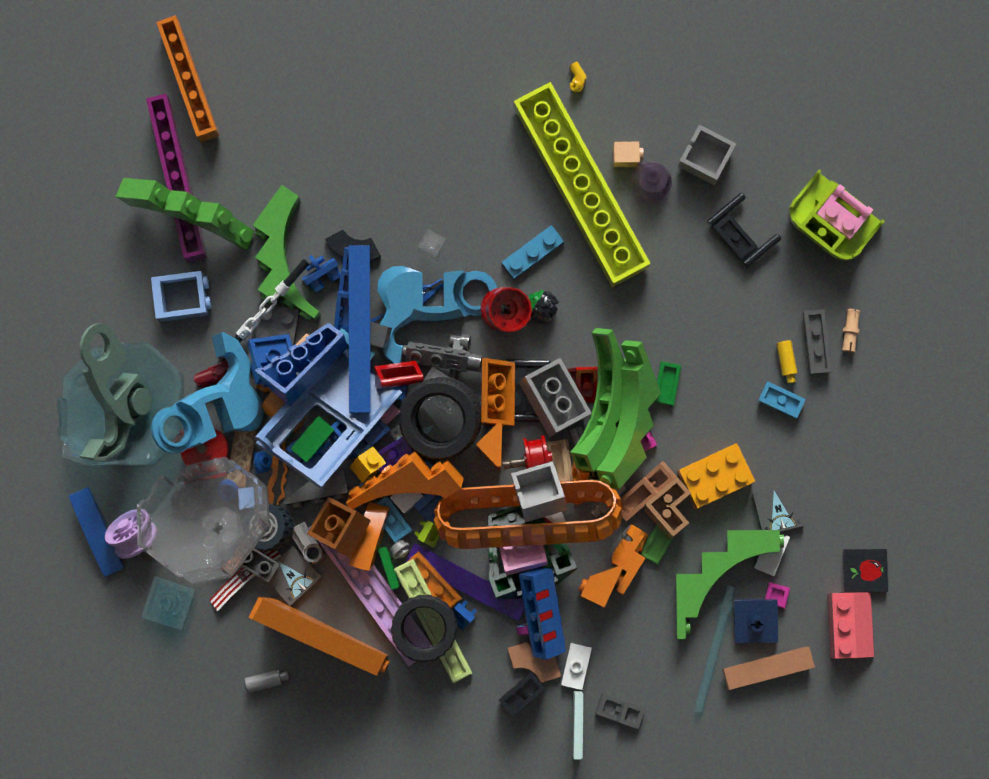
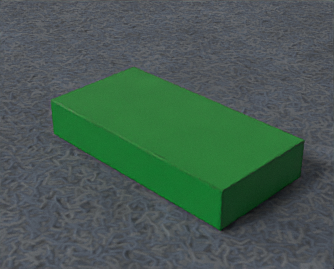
(668, 382)
(312, 439)
(389, 568)

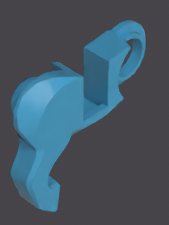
(403, 297)
(233, 398)

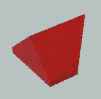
(586, 381)

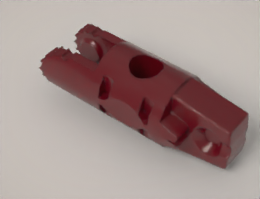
(211, 375)

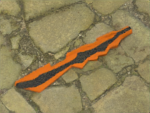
(277, 480)

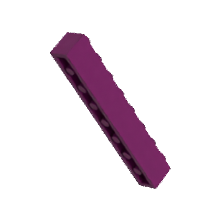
(175, 171)

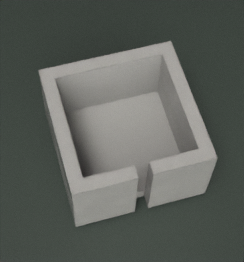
(707, 155)
(539, 491)

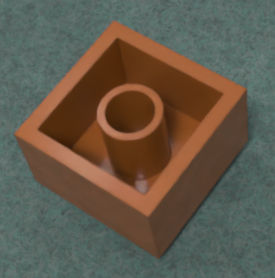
(339, 527)

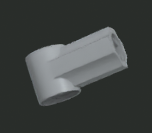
(306, 543)

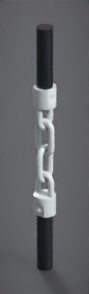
(281, 289)

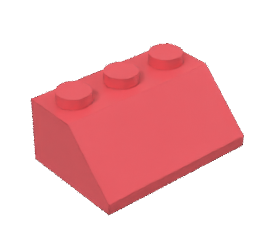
(850, 625)

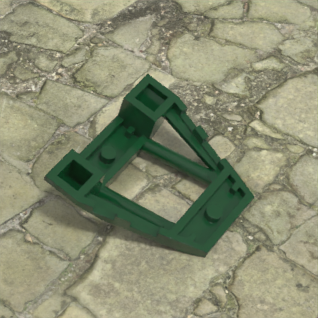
(509, 585)

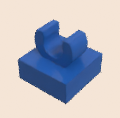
(462, 615)

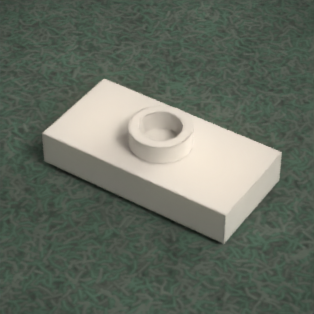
(576, 666)

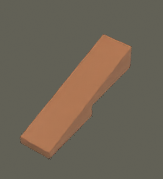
(768, 668)

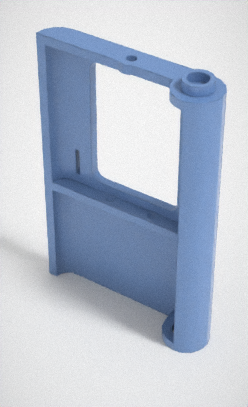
(331, 394)

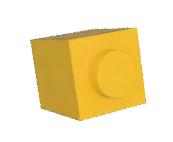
(367, 464)

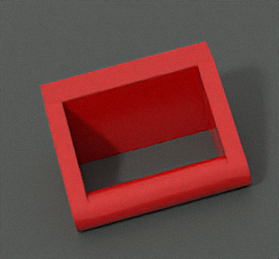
(397, 374)

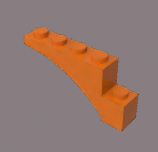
(408, 476)

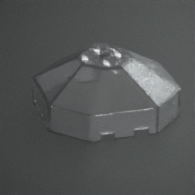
(180, 519)

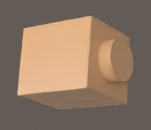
(627, 154)

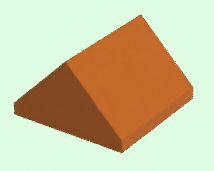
(491, 446)

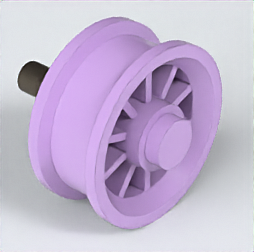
(123, 536)

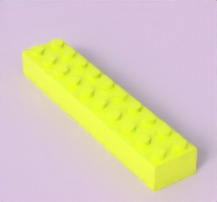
(581, 184)

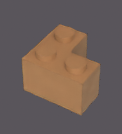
(663, 508)

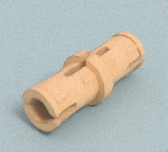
(851, 330)

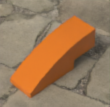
(366, 550)

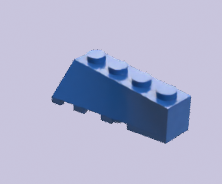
(303, 363)

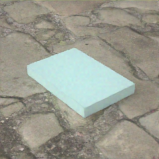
(577, 729)

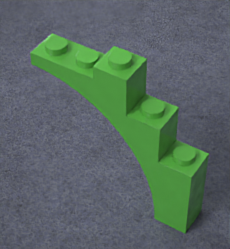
(184, 206)
(274, 224)
(608, 403)

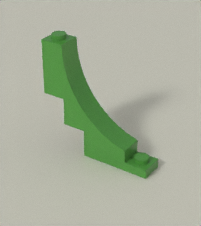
(639, 392)
(693, 588)

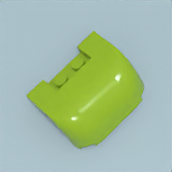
(804, 217)

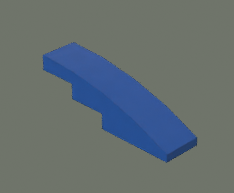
(342, 303)
(94, 528)

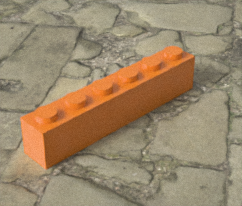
(188, 79)

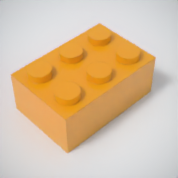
(716, 476)

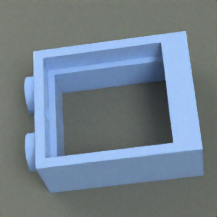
(159, 296)

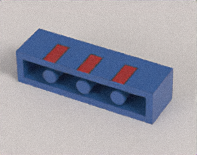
(542, 613)

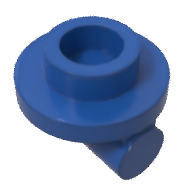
(262, 462)

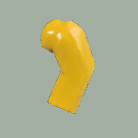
(579, 77)

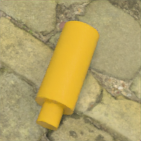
(787, 360)

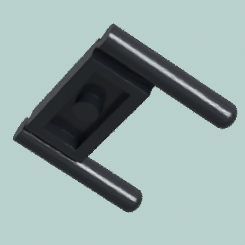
(736, 237)
(520, 397)

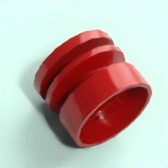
(517, 309)

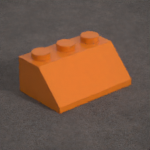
(498, 392)

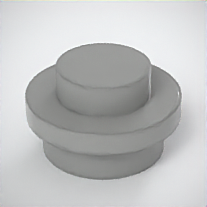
(400, 549)

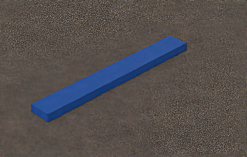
(359, 329)

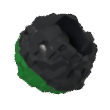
(543, 306)

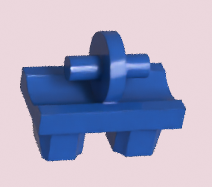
(329, 268)

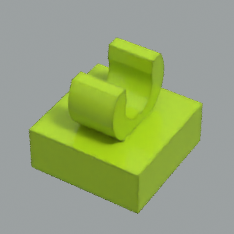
(428, 534)

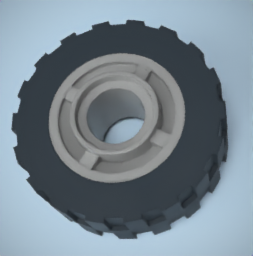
(280, 529)

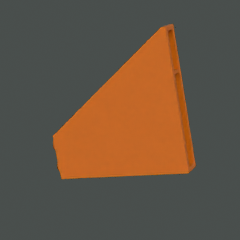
(318, 635)

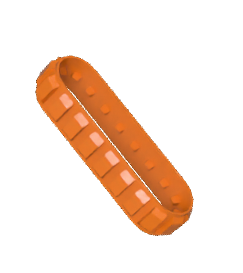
(527, 533)

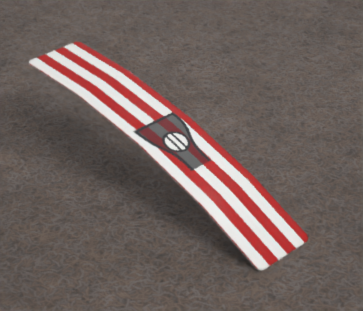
(236, 583)

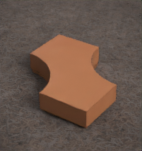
(522, 657)

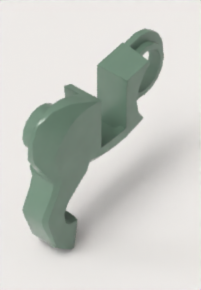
(122, 403)

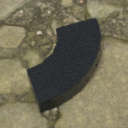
(340, 240)

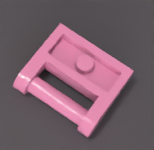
(841, 218)

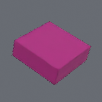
(777, 592)

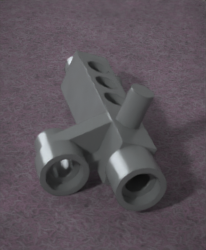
(455, 358)

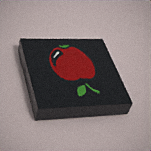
(865, 570)

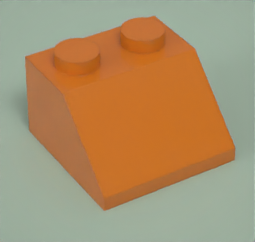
(599, 586)

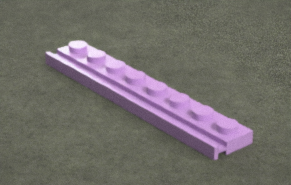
(378, 600)

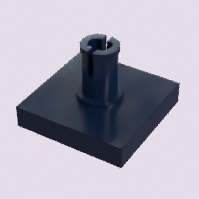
(756, 620)

